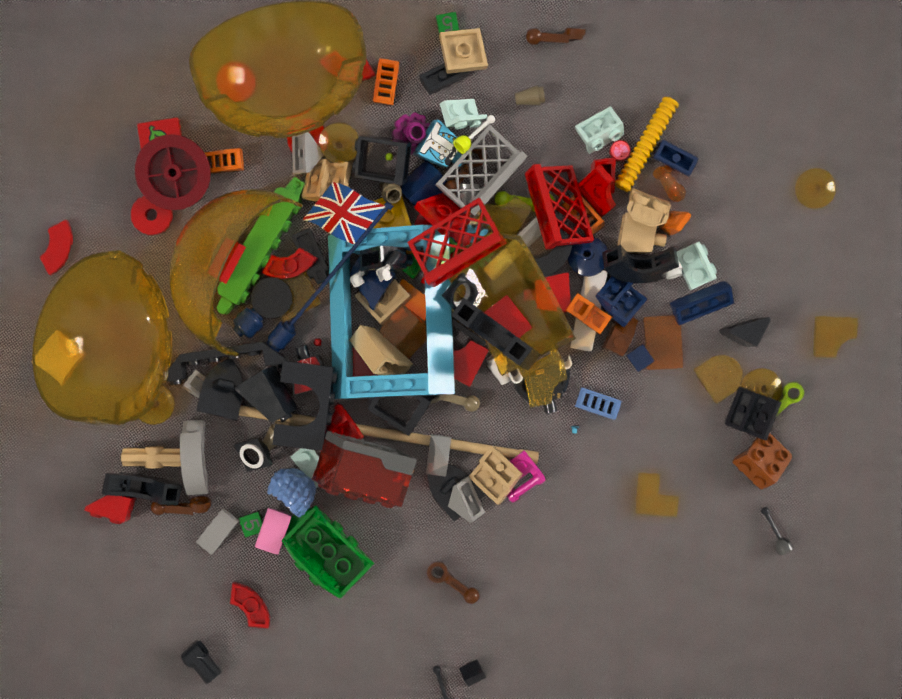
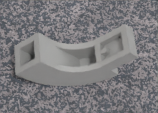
(192, 457)

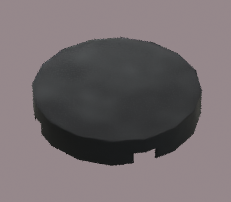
(271, 298)

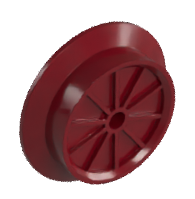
(155, 174)

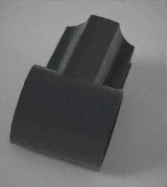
(198, 658)

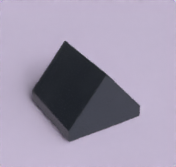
(472, 673)

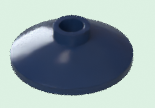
(589, 265)

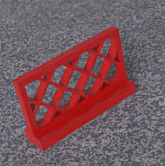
(545, 206)
(465, 258)

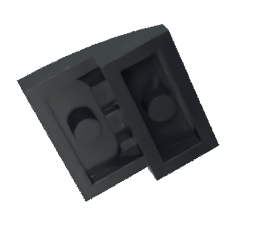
(753, 413)

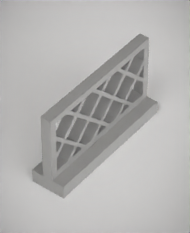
(497, 179)

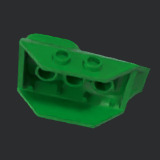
(325, 552)

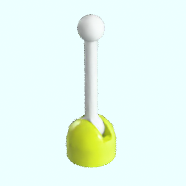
(463, 142)

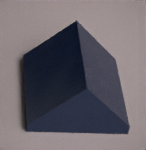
(422, 183)

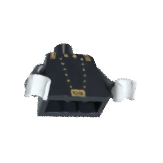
(382, 261)
(520, 387)

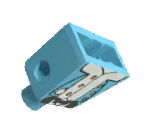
(438, 145)

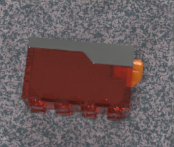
(364, 470)

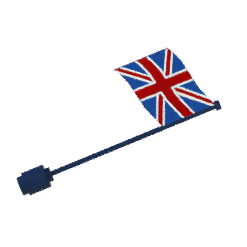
(346, 217)

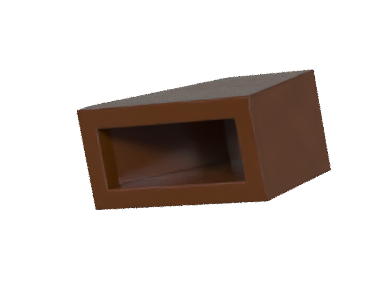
(620, 337)

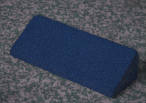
(702, 302)

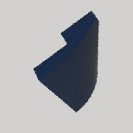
(372, 288)

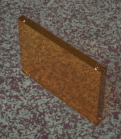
(663, 342)

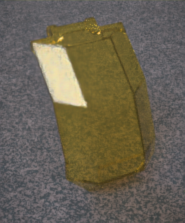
(516, 273)

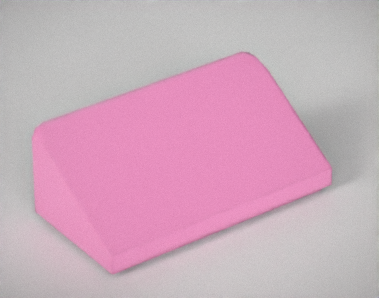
(273, 530)

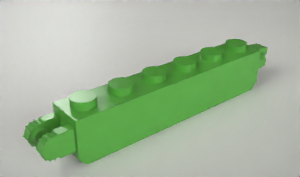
(259, 245)

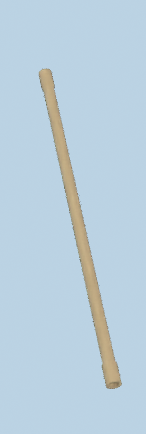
(399, 435)

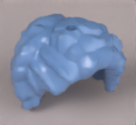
(293, 489)

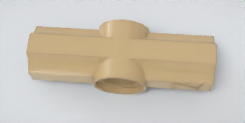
(151, 457)

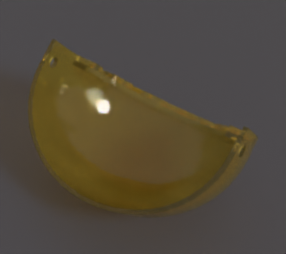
(280, 67)
(203, 251)
(102, 341)

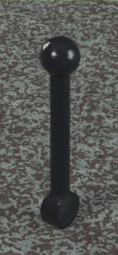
(436, 670)

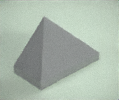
(305, 153)
(438, 455)
(465, 500)

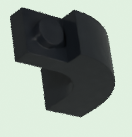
(557, 257)
(639, 269)
(142, 486)

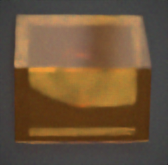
(405, 331)

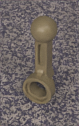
(470, 403)

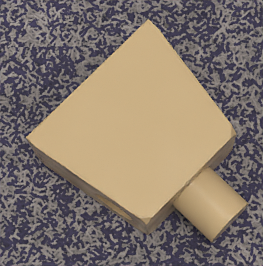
(638, 237)

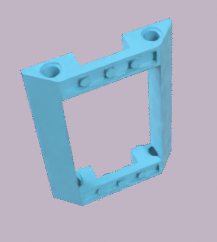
(439, 326)

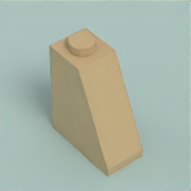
(379, 353)

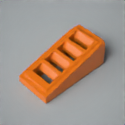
(393, 83)
(239, 164)
(589, 210)
(675, 222)

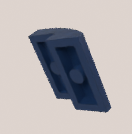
(620, 300)

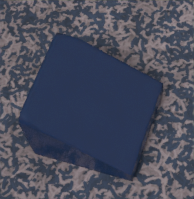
(640, 358)

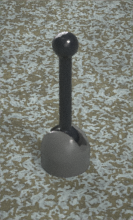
(782, 545)

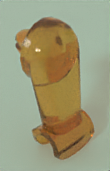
(674, 190)

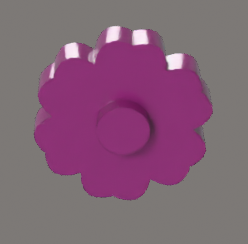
(411, 129)

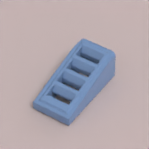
(615, 408)

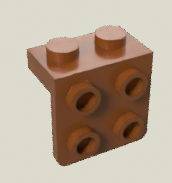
(763, 461)

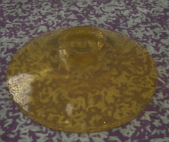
(338, 133)
(806, 190)
(757, 378)
(163, 411)

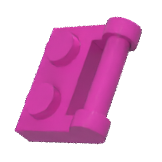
(525, 465)

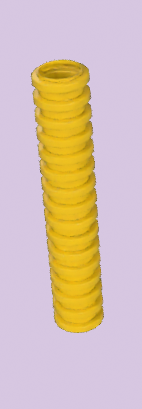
(646, 143)

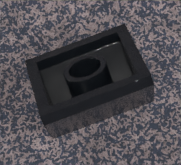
(747, 333)

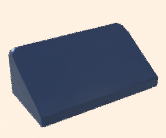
(675, 158)

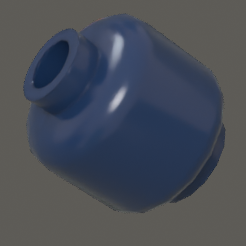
(247, 322)

